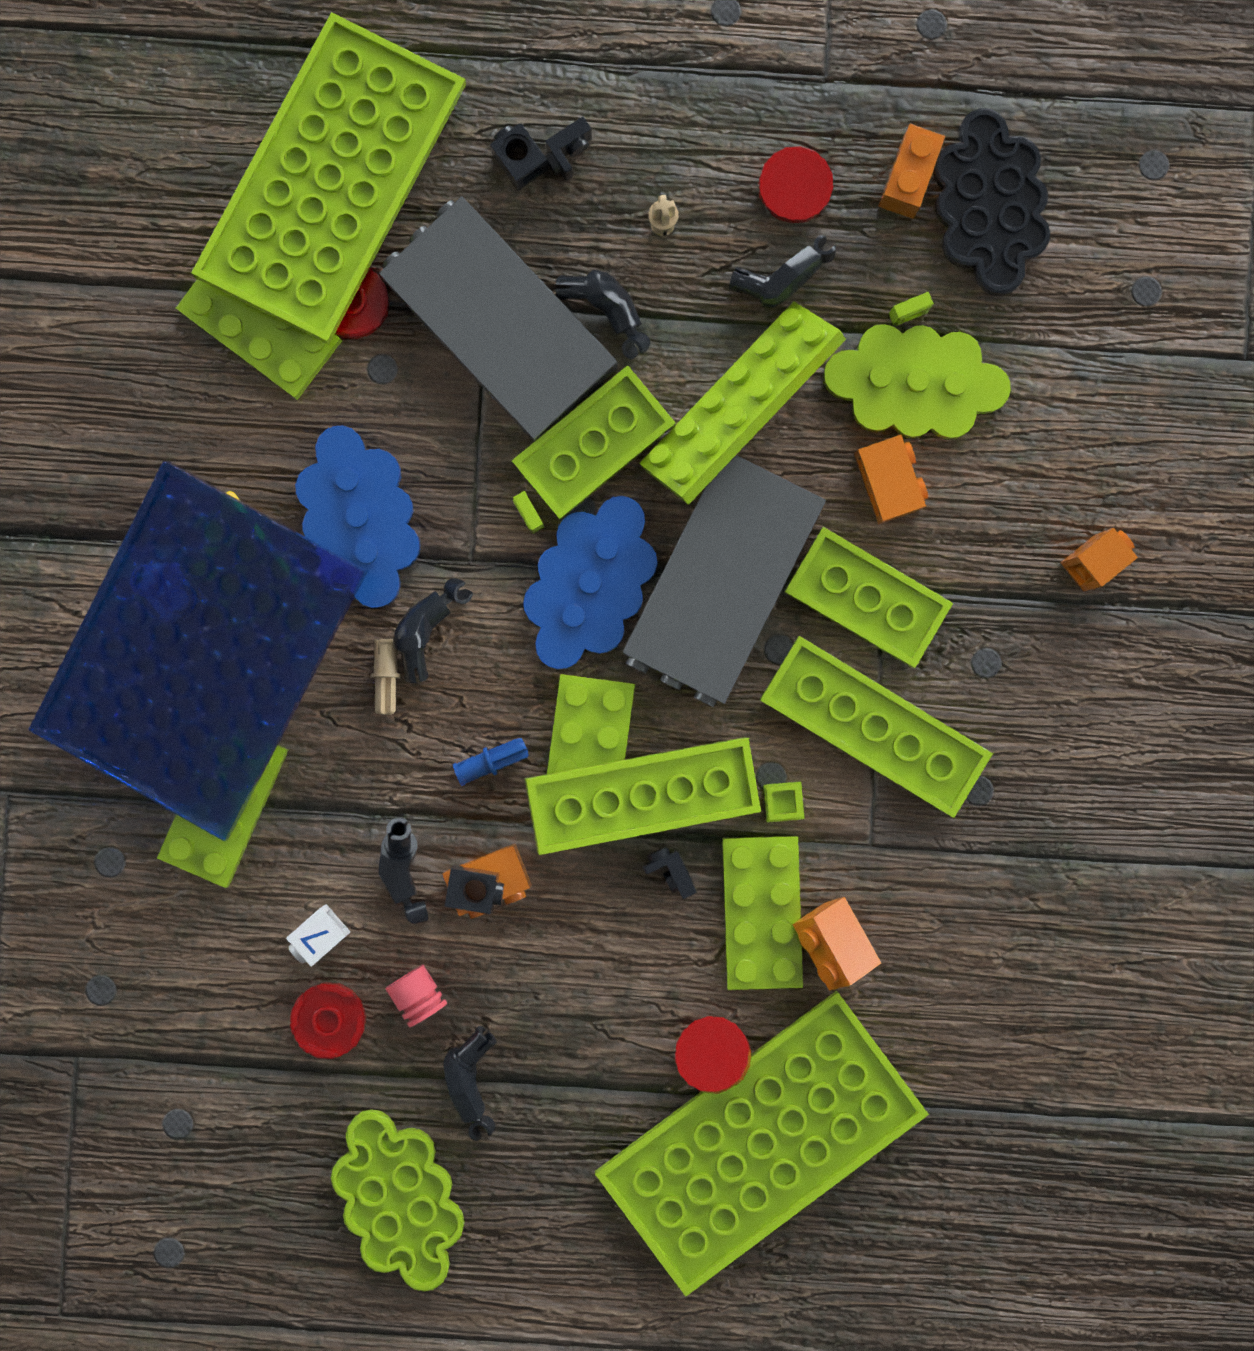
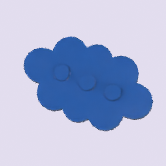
(359, 511)
(590, 582)

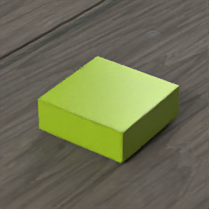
(911, 309)
(528, 512)
(783, 801)

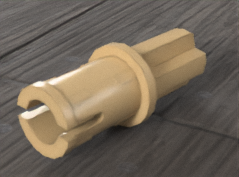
(663, 216)
(385, 676)

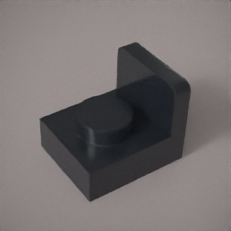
(569, 141)
(677, 876)

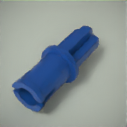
(490, 761)

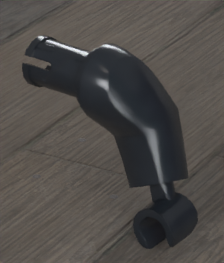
(785, 280)
(609, 296)
(417, 624)
(395, 861)
(461, 1081)

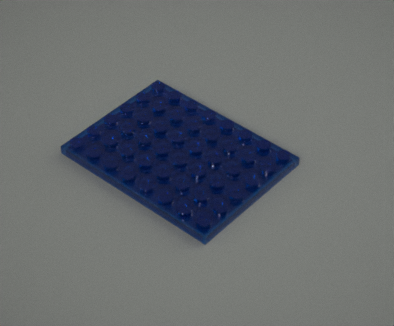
(197, 650)

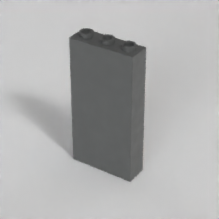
(497, 318)
(723, 580)

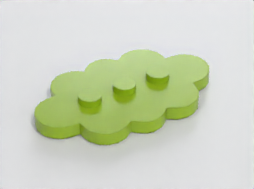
(916, 381)
(397, 1200)

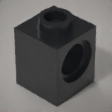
(522, 171)
(456, 891)

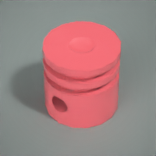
(416, 995)

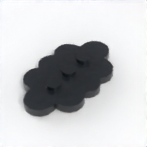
(991, 202)

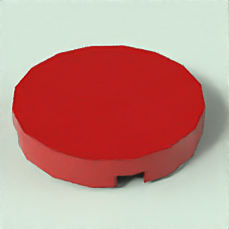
(795, 184)
(367, 309)
(328, 1020)
(713, 1055)

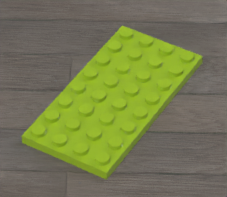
(329, 178)
(764, 1150)

